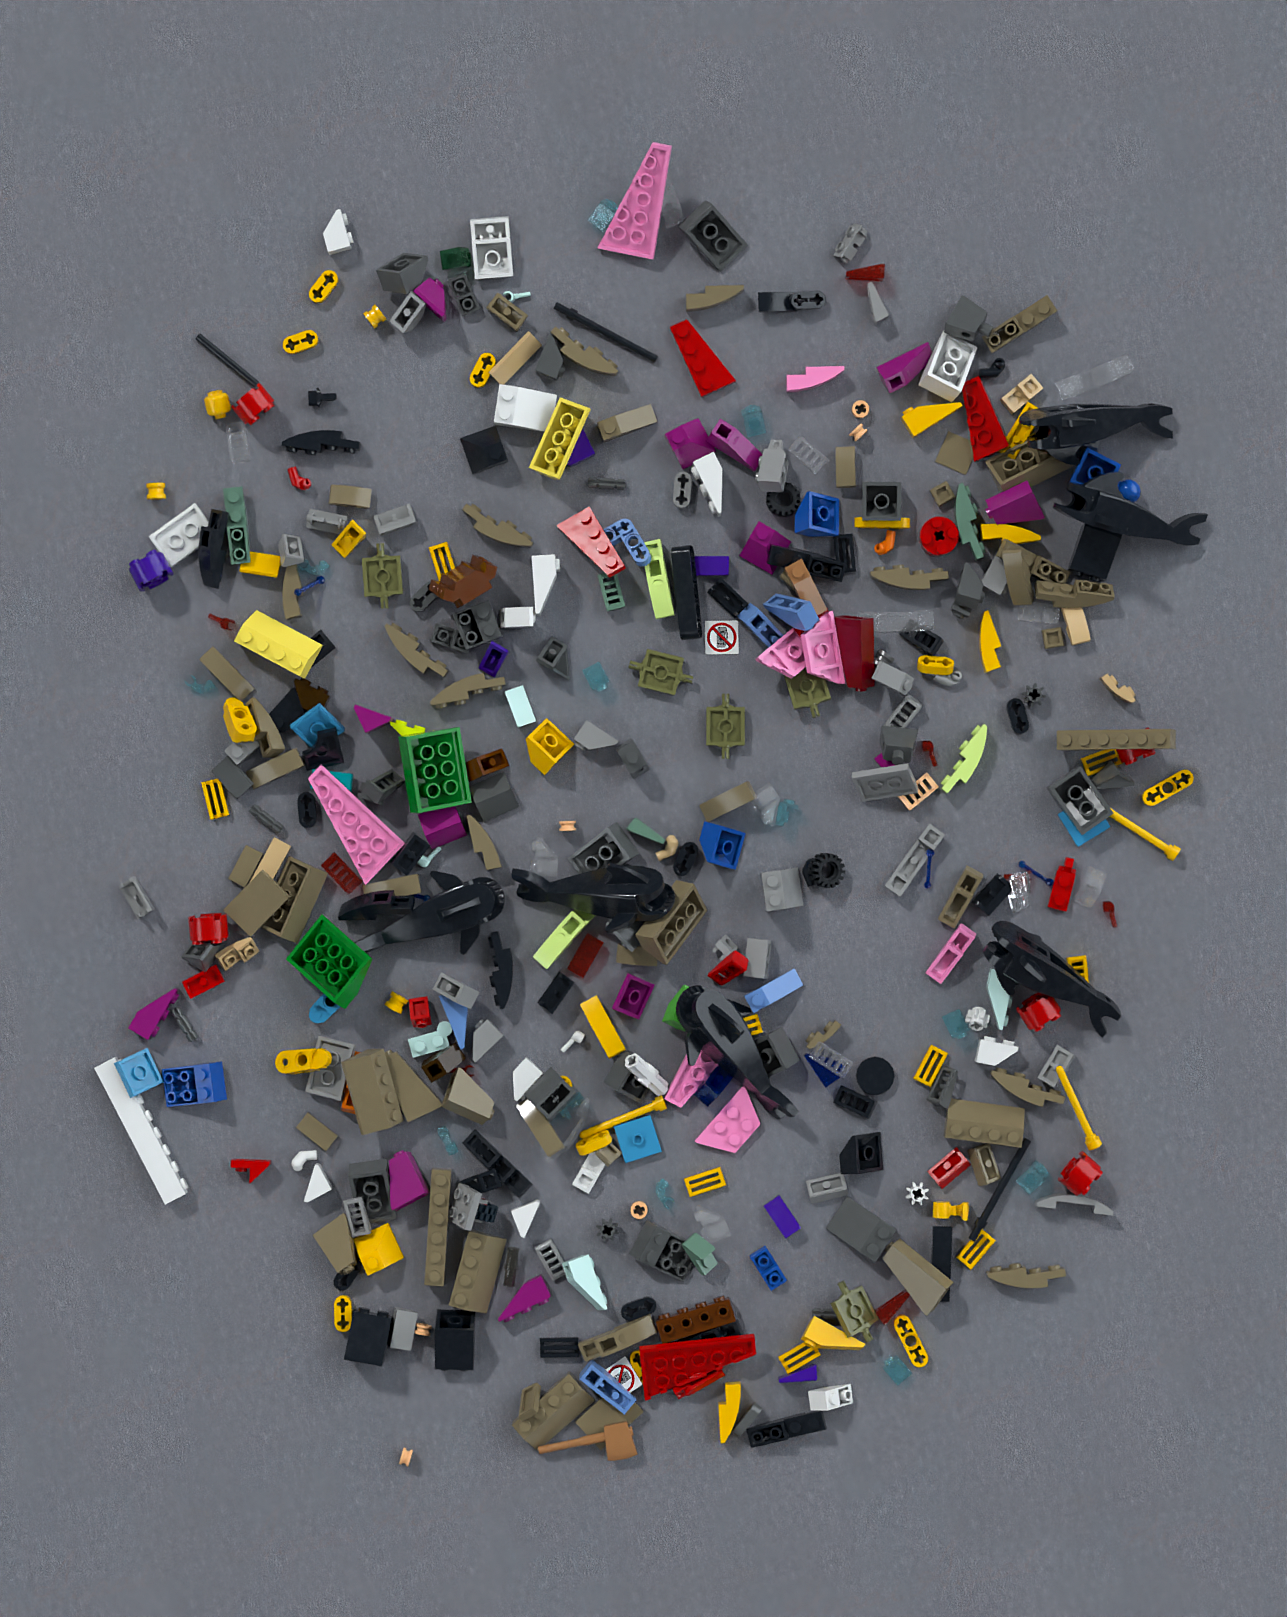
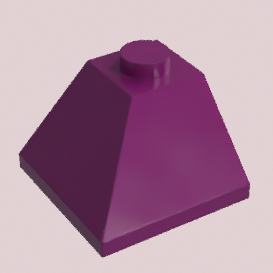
(434, 296)
(689, 443)
(758, 546)

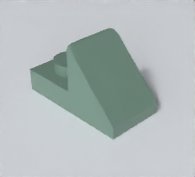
(700, 1253)

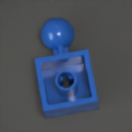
(1093, 461)

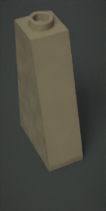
(412, 1092)
(917, 1275)

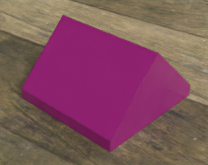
(371, 720)
(442, 826)
(633, 996)

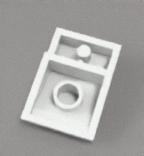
(491, 247)

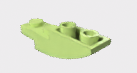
(658, 581)
(971, 752)
(562, 937)

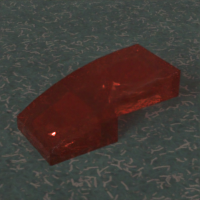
(585, 955)

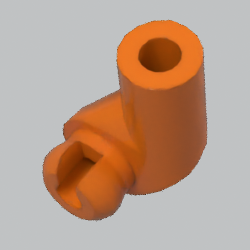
(887, 545)

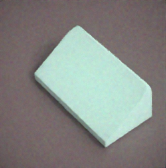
(520, 706)

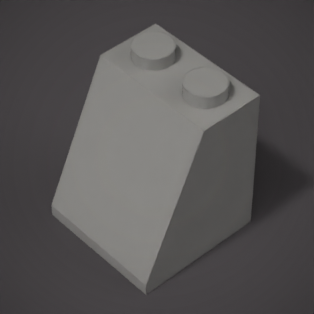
(781, 889)

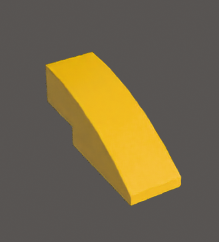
(1003, 531)
(988, 643)
(603, 1026)
(729, 1409)

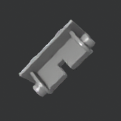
(854, 235)
(326, 521)

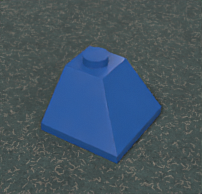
(817, 516)
(721, 844)

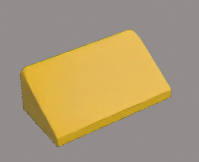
(262, 565)

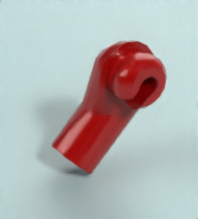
(298, 481)

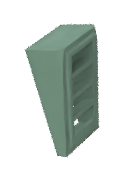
(614, 606)
(643, 830)

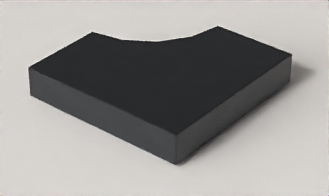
(324, 751)

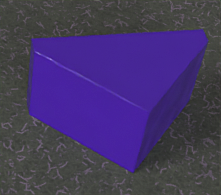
(581, 451)
(493, 659)

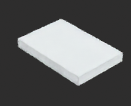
(180, 535)

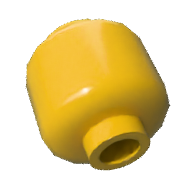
(217, 404)

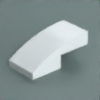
(588, 1173)

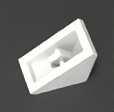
(318, 1184)
(524, 1215)

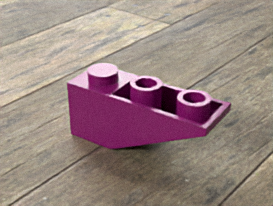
(904, 368)
(734, 444)
(148, 1018)
(529, 1294)

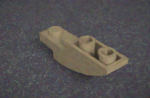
(1020, 324)
(589, 359)
(503, 533)
(1038, 566)
(901, 578)
(1074, 596)
(408, 646)
(459, 690)
(1018, 1085)
(1017, 1275)
(618, 1338)

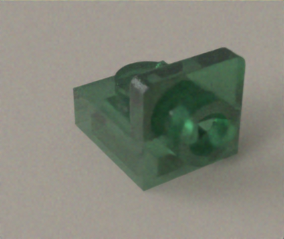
(455, 258)

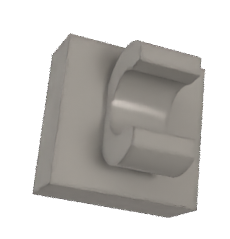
(726, 946)

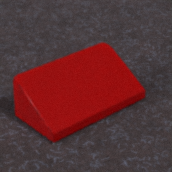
(949, 1168)

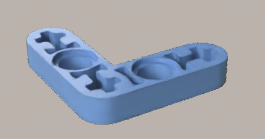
(626, 537)

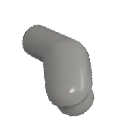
(948, 680)

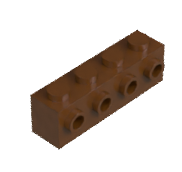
(695, 1320)

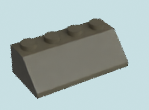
(1029, 466)
(303, 885)
(667, 934)
(372, 1091)
(984, 1123)
(477, 1271)
(555, 1411)

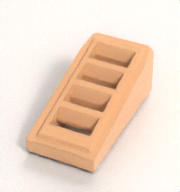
(906, 802)

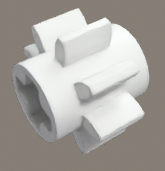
(977, 1018)
(915, 1187)

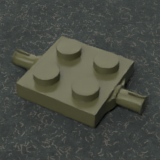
(382, 576)
(660, 672)
(807, 691)
(725, 726)
(854, 1311)

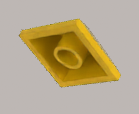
(547, 746)
(378, 1249)

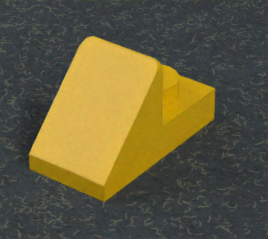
(349, 538)

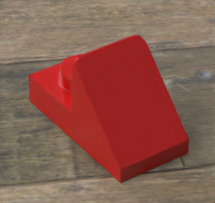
(256, 1166)

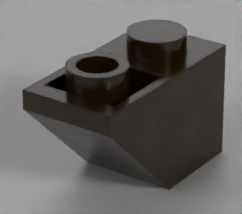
(310, 696)
(443, 1062)

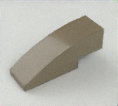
(712, 297)
(1018, 577)
(290, 601)
(226, 673)
(267, 732)
(275, 768)
(728, 801)
(483, 843)
(402, 886)
(960, 896)
(540, 1127)

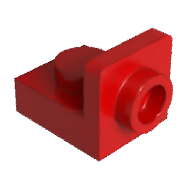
(420, 1012)

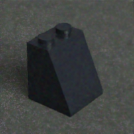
(1094, 553)
(368, 1337)
(455, 1340)

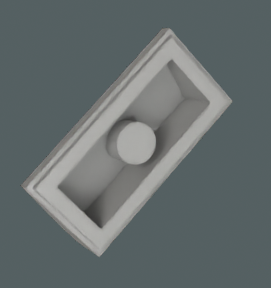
(290, 550)
(827, 1188)

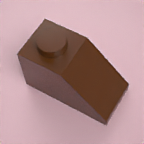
(486, 764)

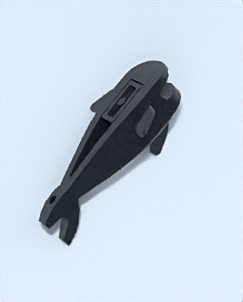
(1068, 427)
(1103, 506)
(610, 892)
(456, 909)
(1028, 961)
(723, 1035)

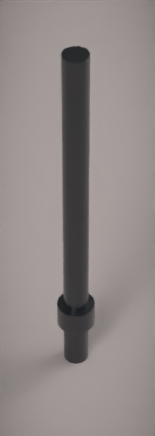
(573, 314)
(981, 1223)

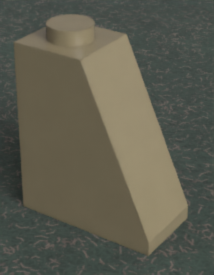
(467, 1098)
(338, 1244)

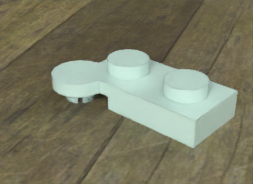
(431, 1041)

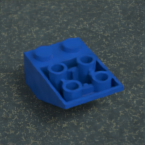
(194, 1084)

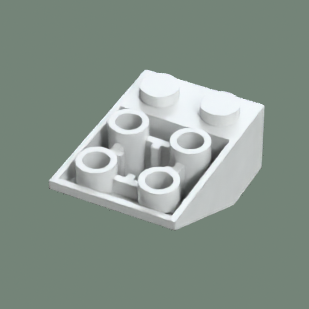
(710, 475)

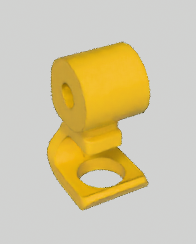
(944, 1210)

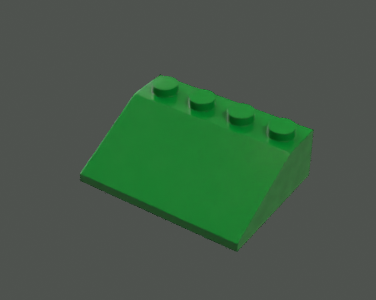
(434, 769)
(331, 961)

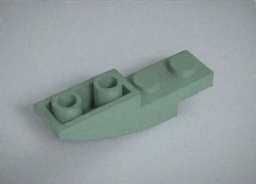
(964, 514)
(237, 525)

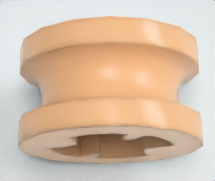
(858, 403)
(858, 432)
(567, 825)
(641, 1204)
(423, 1329)
(405, 1457)

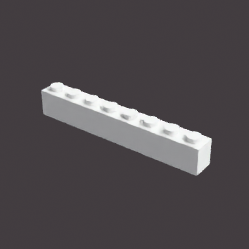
(143, 1134)

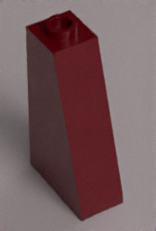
(856, 650)

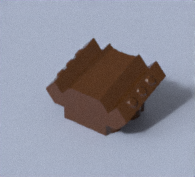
(465, 581)

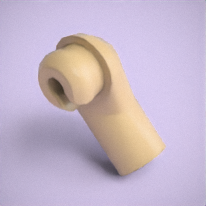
(670, 848)

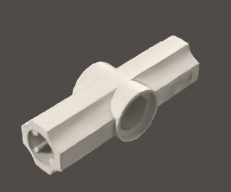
(646, 1074)

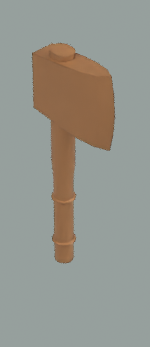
(616, 1436)

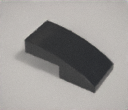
(775, 302)
(483, 1181)

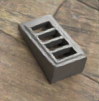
(382, 786)
(940, 1097)

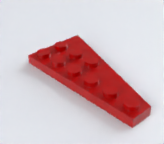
(687, 1361)

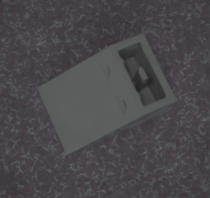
(662, 1250)

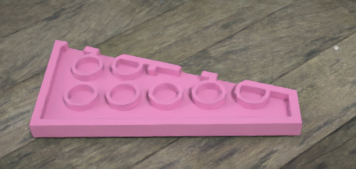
(639, 214)
(360, 830)

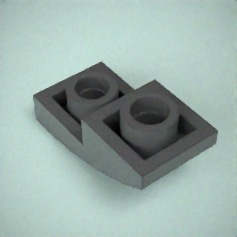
(463, 294)
(448, 637)

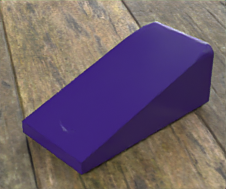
(712, 565)
(782, 1216)
(807, 1373)

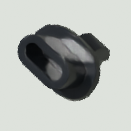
(315, 397)

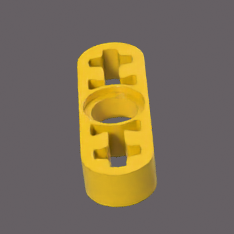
(903, 524)
(1152, 790)
(912, 1356)

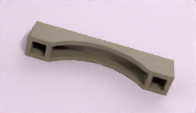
(1116, 739)
(438, 1226)

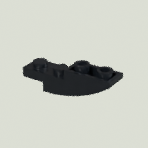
(314, 440)
(210, 553)
(815, 563)
(376, 903)
(503, 977)
(786, 1428)

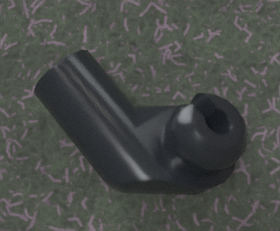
(994, 371)
(805, 873)

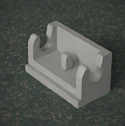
(395, 519)
(136, 897)
(758, 955)
(1059, 1057)
(402, 1329)

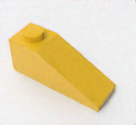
(924, 417)
(825, 1336)

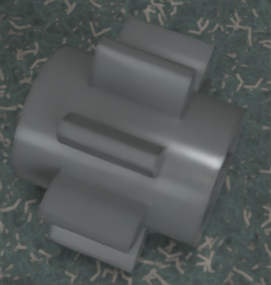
(1037, 691)
(609, 1224)

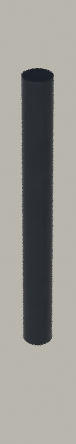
(227, 360)

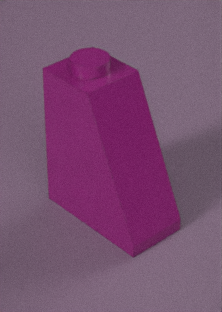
(1014, 505)
(405, 1181)

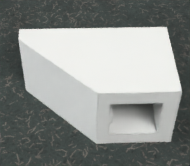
(336, 235)
(516, 617)
(993, 1052)
(524, 1077)
(830, 1397)

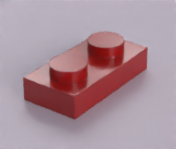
(203, 981)

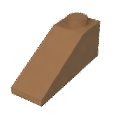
(804, 585)

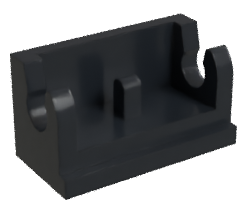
(727, 597)
(409, 853)
(992, 894)
(556, 992)

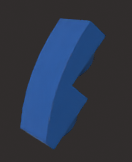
(768, 1268)

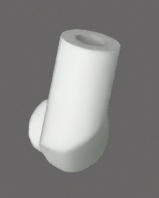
(302, 1157)

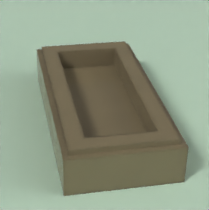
(245, 866)
(317, 1131)
(529, 1401)

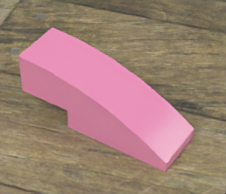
(813, 378)
(951, 953)

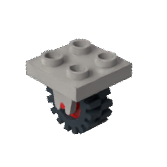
(470, 1208)

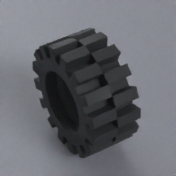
(786, 510)
(816, 870)

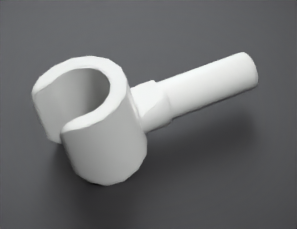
(577, 1036)

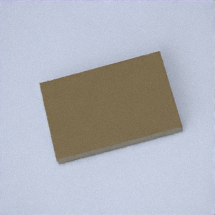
(256, 903)
(604, 1413)

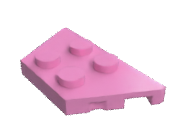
(823, 651)
(785, 655)
(732, 1124)

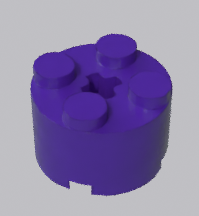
(150, 571)

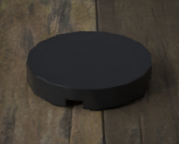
(875, 1075)

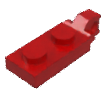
(1062, 886)
(696, 1385)

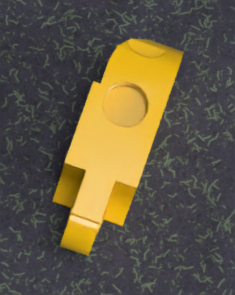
(239, 721)
(297, 1064)

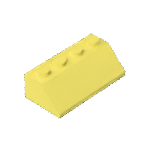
(559, 438)
(278, 643)

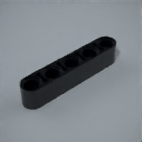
(686, 592)

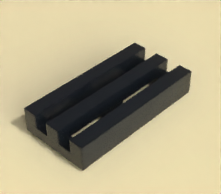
(836, 548)
(559, 1347)

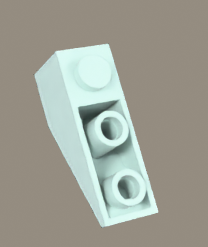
(999, 999)
(582, 1277)

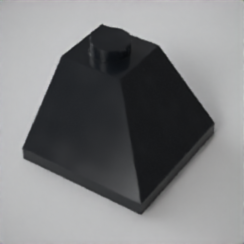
(484, 450)
(862, 1154)

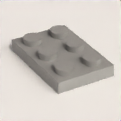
(885, 782)
(331, 1080)

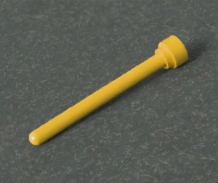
(1169, 850)
(657, 1104)
(1092, 1141)

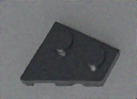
(287, 711)

